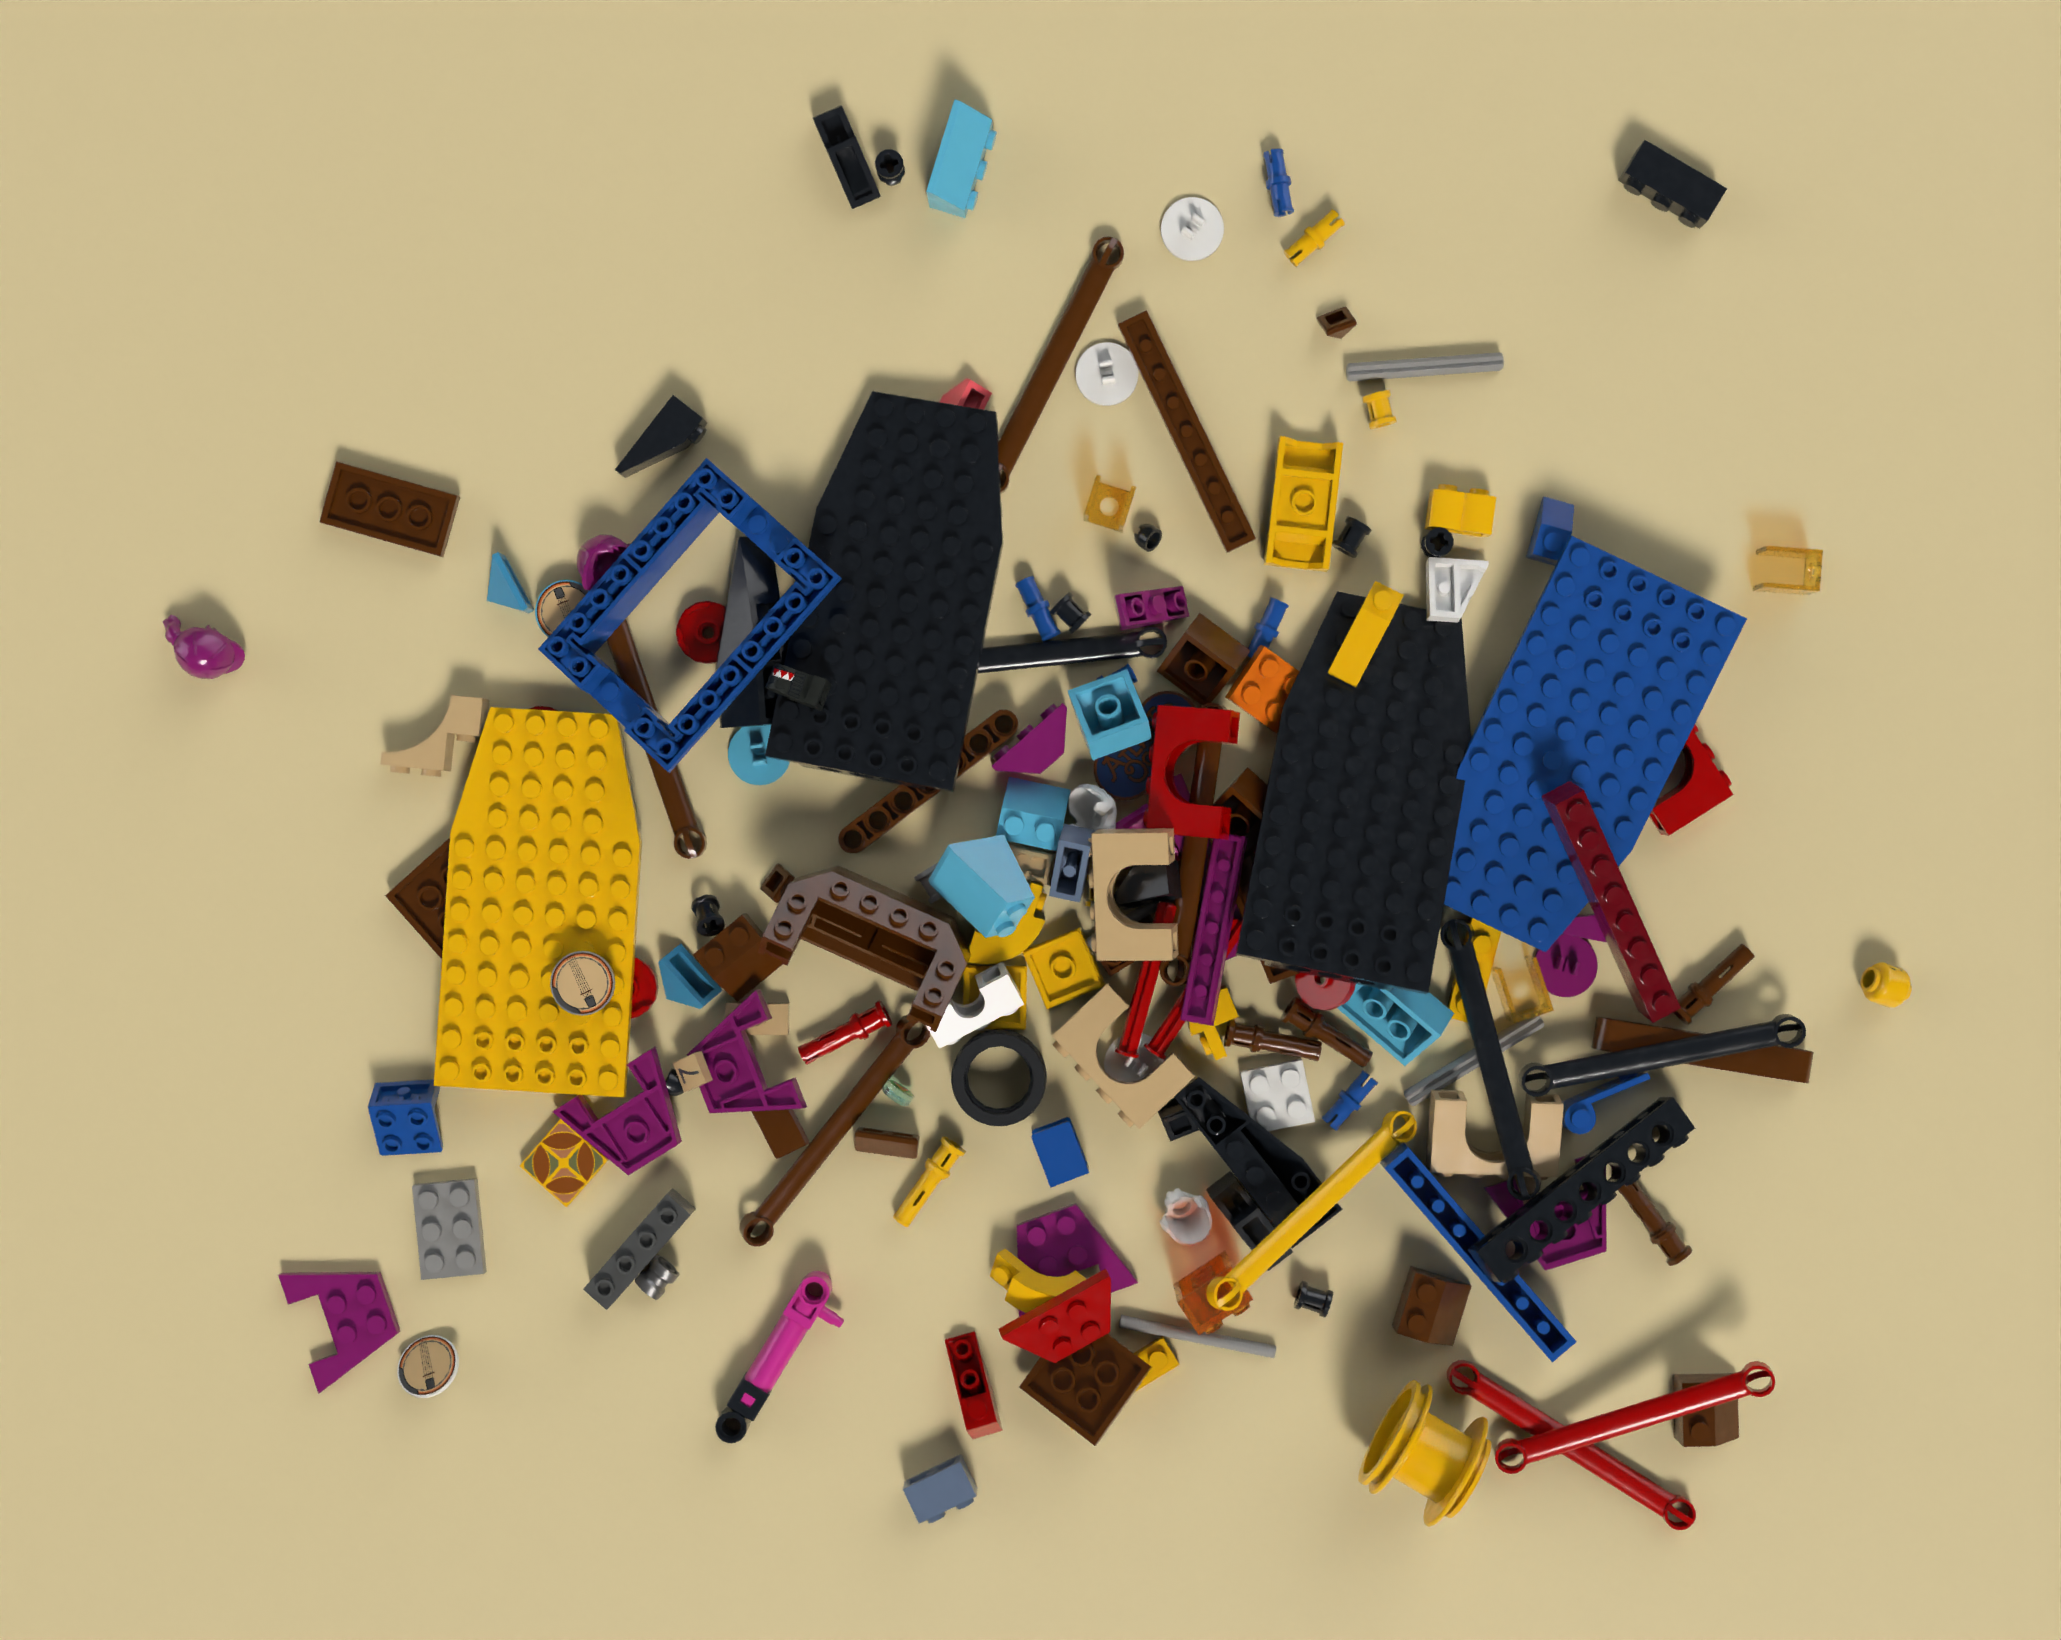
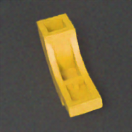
(999, 949)
(1025, 1286)

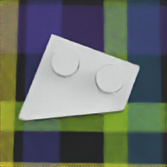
(1451, 586)

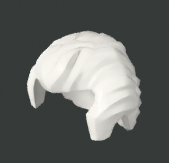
(1092, 807)
(1186, 1217)

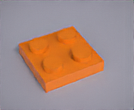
(1263, 687)

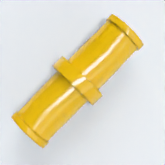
(1314, 237)

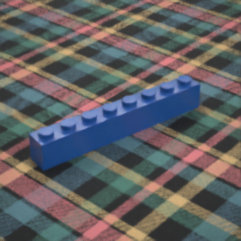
(1462, 1234)

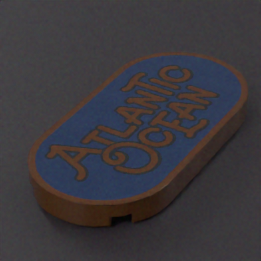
(1127, 770)

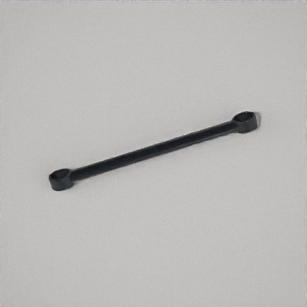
(1069, 651)
(1662, 1054)
(1490, 1059)

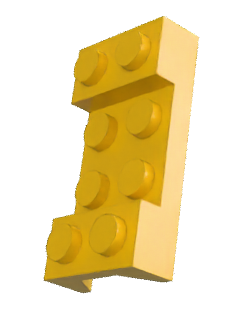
(1303, 504)

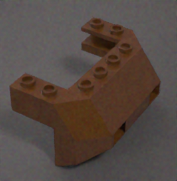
(874, 931)

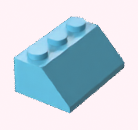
(960, 160)
(1398, 1019)

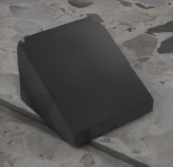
(1176, 1120)

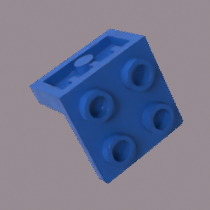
(405, 1117)

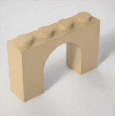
(1117, 935)
(1136, 1099)
(1452, 1154)

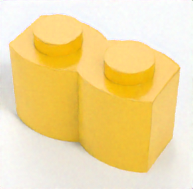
(1460, 511)

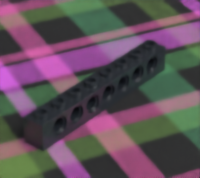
(1490, 1249)

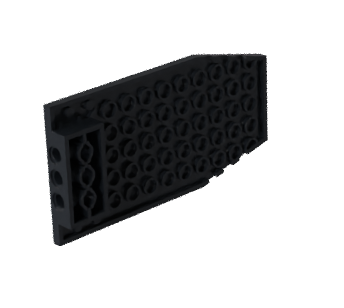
(905, 628)
(1362, 808)

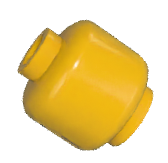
(1886, 984)

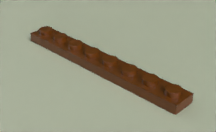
(1186, 431)

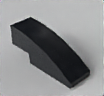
(846, 157)
(1242, 1212)

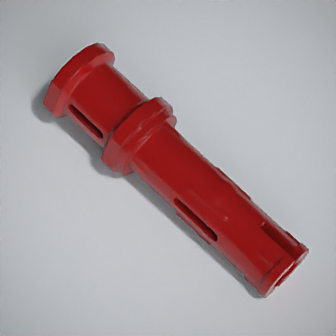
(858, 1027)

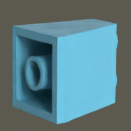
(984, 884)

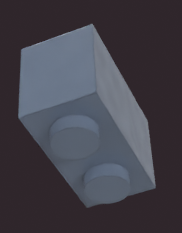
(1071, 863)
(940, 1490)

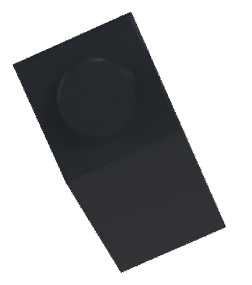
(1149, 885)

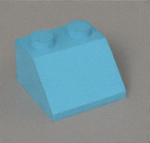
(1110, 714)
(1033, 813)

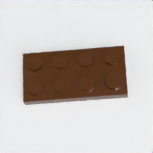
(389, 509)

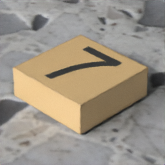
(692, 1071)

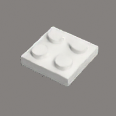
(1278, 1095)

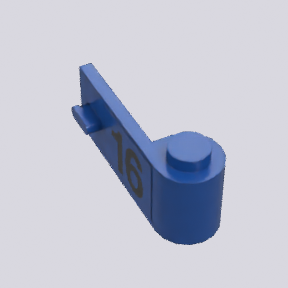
(1578, 1111)

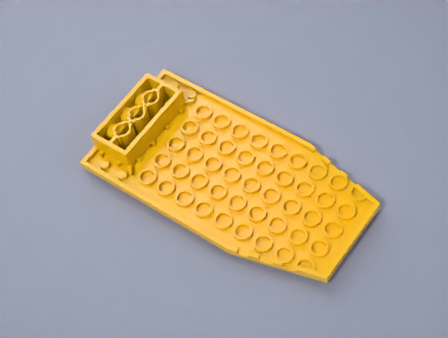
(537, 872)

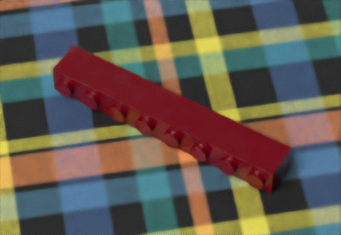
(1611, 901)

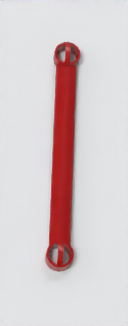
(1635, 1417)
(1589, 1457)

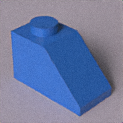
(1551, 531)

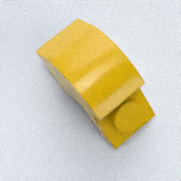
(1211, 1041)

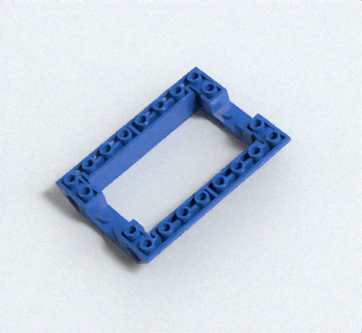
(635, 574)

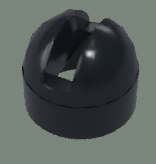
(1148, 537)
(673, 1084)

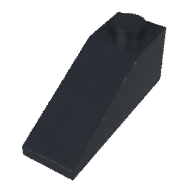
(667, 434)

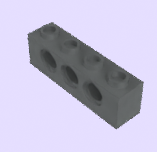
(639, 1249)

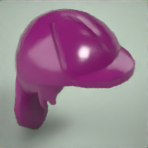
(597, 557)
(203, 650)

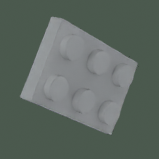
(449, 1229)

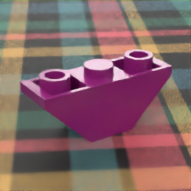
(1150, 607)
(1037, 746)

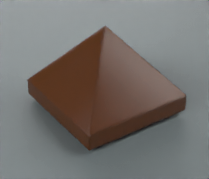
(1337, 322)
(777, 883)

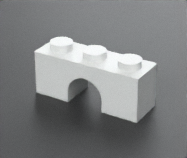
(996, 999)

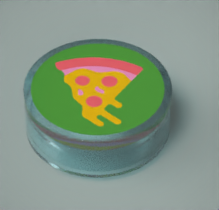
(898, 1092)

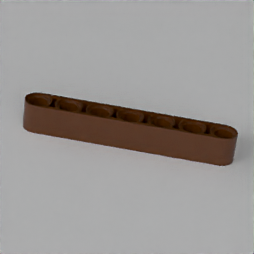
(920, 796)
(1770, 1062)

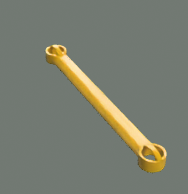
(1311, 1210)

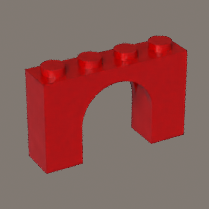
(1174, 732)
(1696, 793)

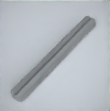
(1424, 366)
(1469, 1061)

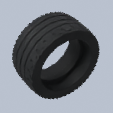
(990, 1115)

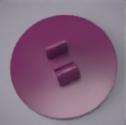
(1568, 966)

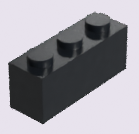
(1672, 185)

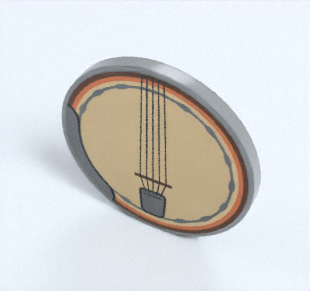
(582, 983)

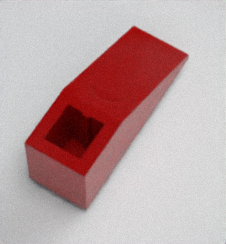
(973, 1386)

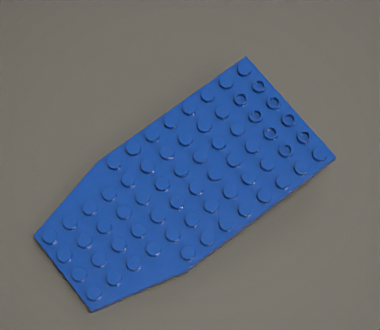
(1587, 698)

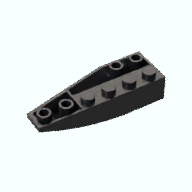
(750, 597)
(1261, 1162)

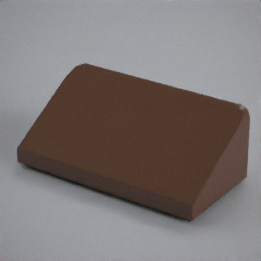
(781, 1131)
(886, 1142)

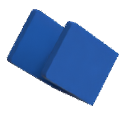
(1059, 1151)

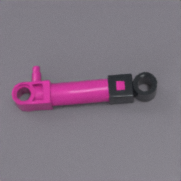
(776, 1354)

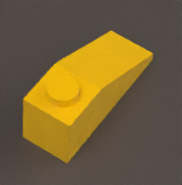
(1365, 633)

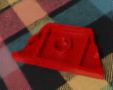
(1064, 1321)

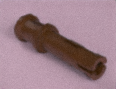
(1711, 984)
(1314, 1026)
(1256, 1039)
(1661, 1232)

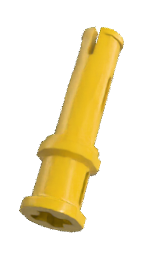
(936, 1170)

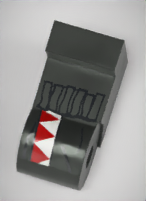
(799, 686)

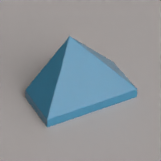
(505, 587)
(686, 979)

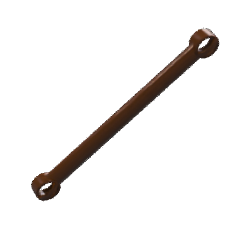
(1056, 356)
(669, 784)
(1193, 857)
(832, 1132)

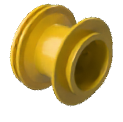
(1426, 1454)

